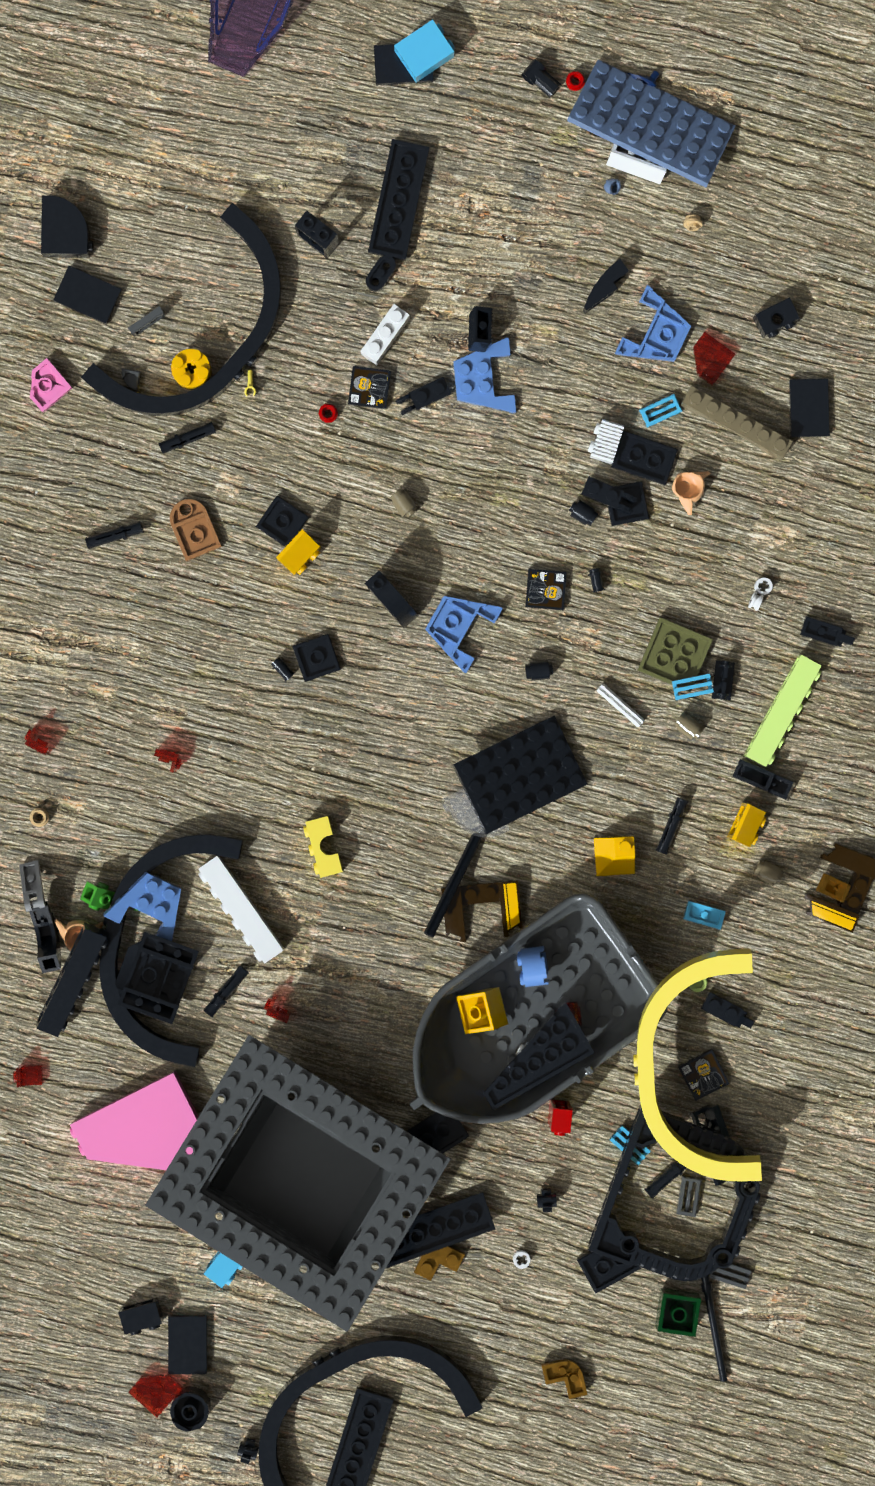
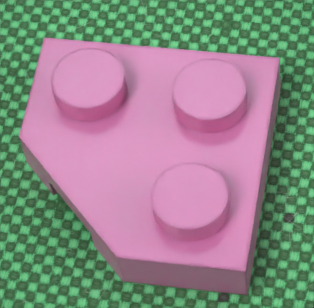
(47, 385)

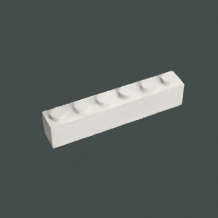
(241, 909)

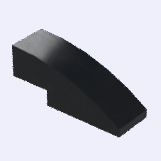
(606, 285)
(764, 780)

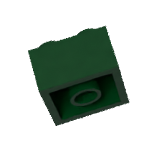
(678, 1312)

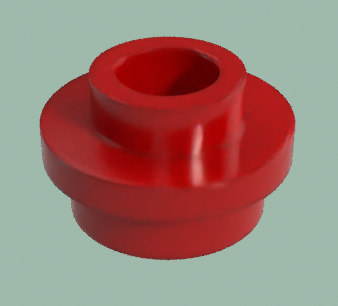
(575, 75)
(323, 409)

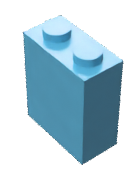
(424, 50)

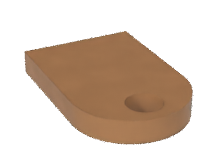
(194, 531)

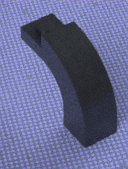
(47, 939)

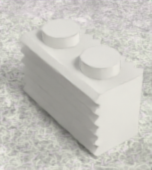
(606, 441)

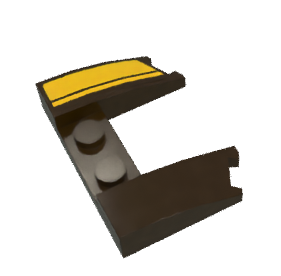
(504, 891)
(848, 912)

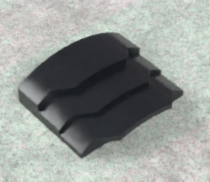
(155, 977)

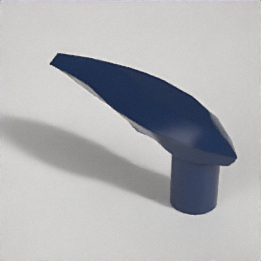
(645, 79)

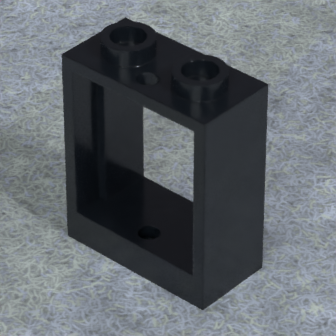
(312, 229)

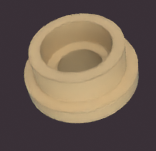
(692, 222)
(33, 817)

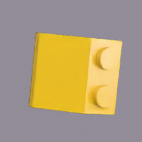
(298, 553)
(747, 824)
(482, 1010)

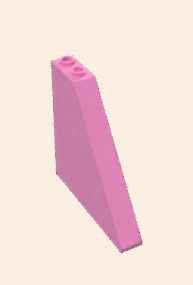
(139, 1127)

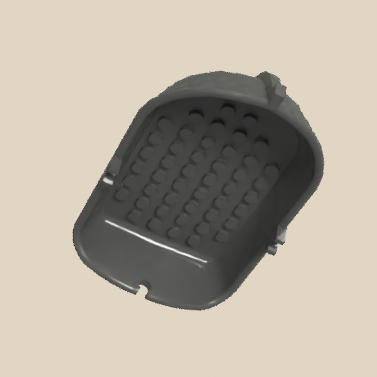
(586, 965)

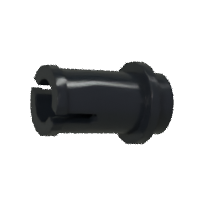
(596, 579)
(282, 669)

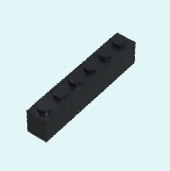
(71, 980)

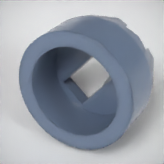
(615, 184)

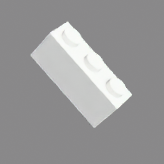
(635, 164)
(385, 334)

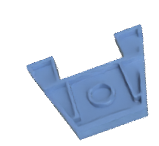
(664, 334)
(475, 378)
(451, 623)
(153, 898)

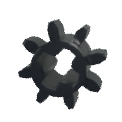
(546, 1200)
(248, 1451)

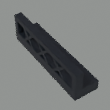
(714, 1122)

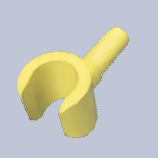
(250, 383)

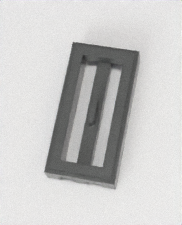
(146, 321)
(681, 1194)
(736, 1283)

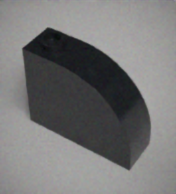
(63, 229)
(391, 599)

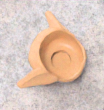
(689, 488)
(70, 931)

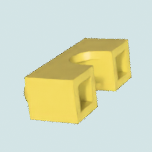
(325, 863)

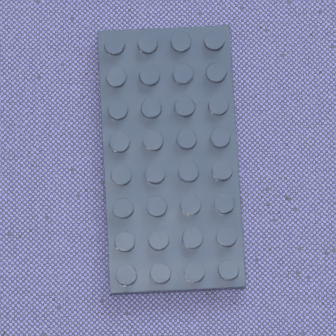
(651, 123)

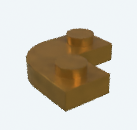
(447, 1257)
(565, 1371)

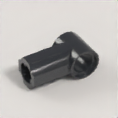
(537, 75)

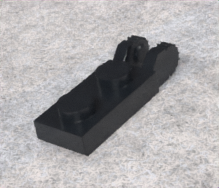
(425, 395)
(607, 494)

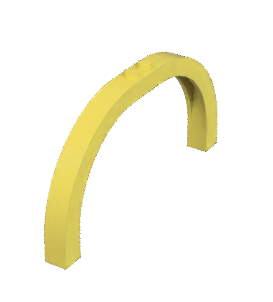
(705, 1163)

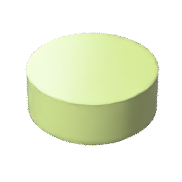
(699, 986)

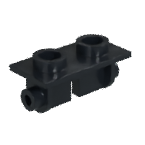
(723, 680)

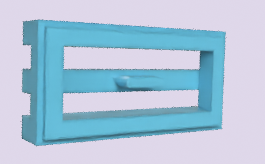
(646, 417)
(708, 683)
(617, 1134)

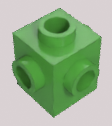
(97, 895)

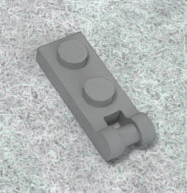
(32, 885)

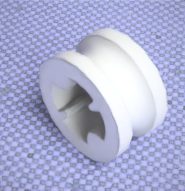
(766, 591)
(755, 601)
(522, 1265)

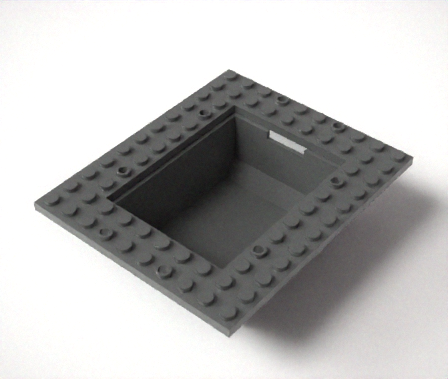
(298, 1182)

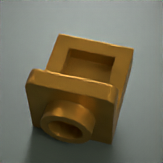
(833, 887)

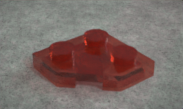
(711, 358)
(155, 1392)

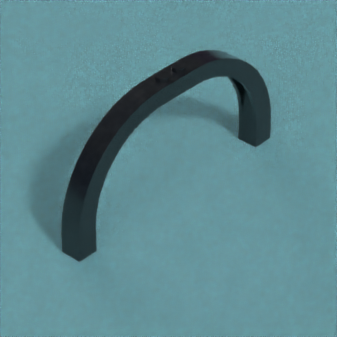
(235, 366)
(132, 1027)
(342, 1358)

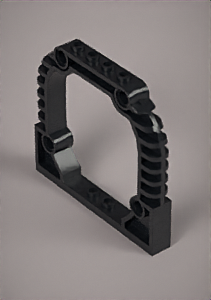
(609, 1237)

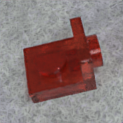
(39, 745)
(166, 756)
(278, 1013)
(28, 1075)

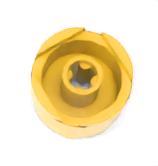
(181, 365)

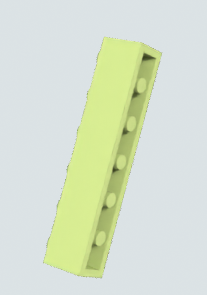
(782, 710)

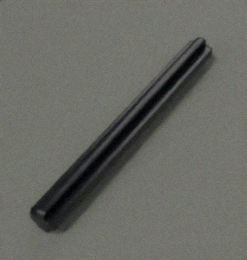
(452, 886)

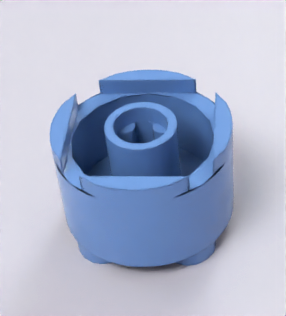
(533, 966)

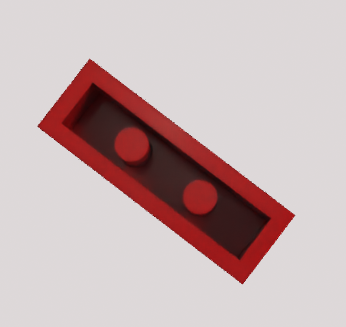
(560, 1117)

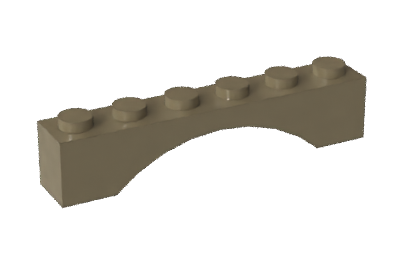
(729, 418)

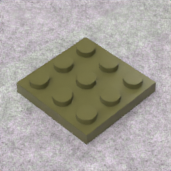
(674, 653)

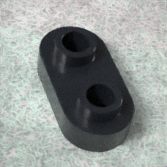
(380, 273)

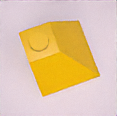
(614, 855)

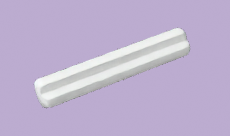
(620, 705)

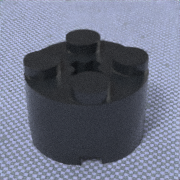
(193, 1419)

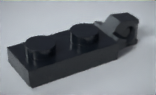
(825, 632)
(726, 1011)

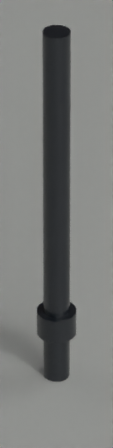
(706, 1287)

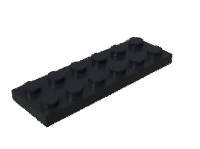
(398, 199)
(444, 1228)
(360, 1439)

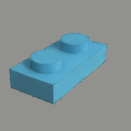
(704, 915)

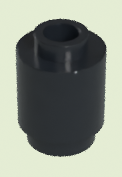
(583, 512)
(538, 670)

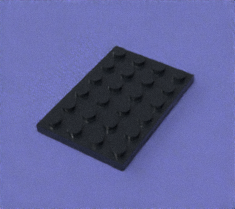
(519, 774)

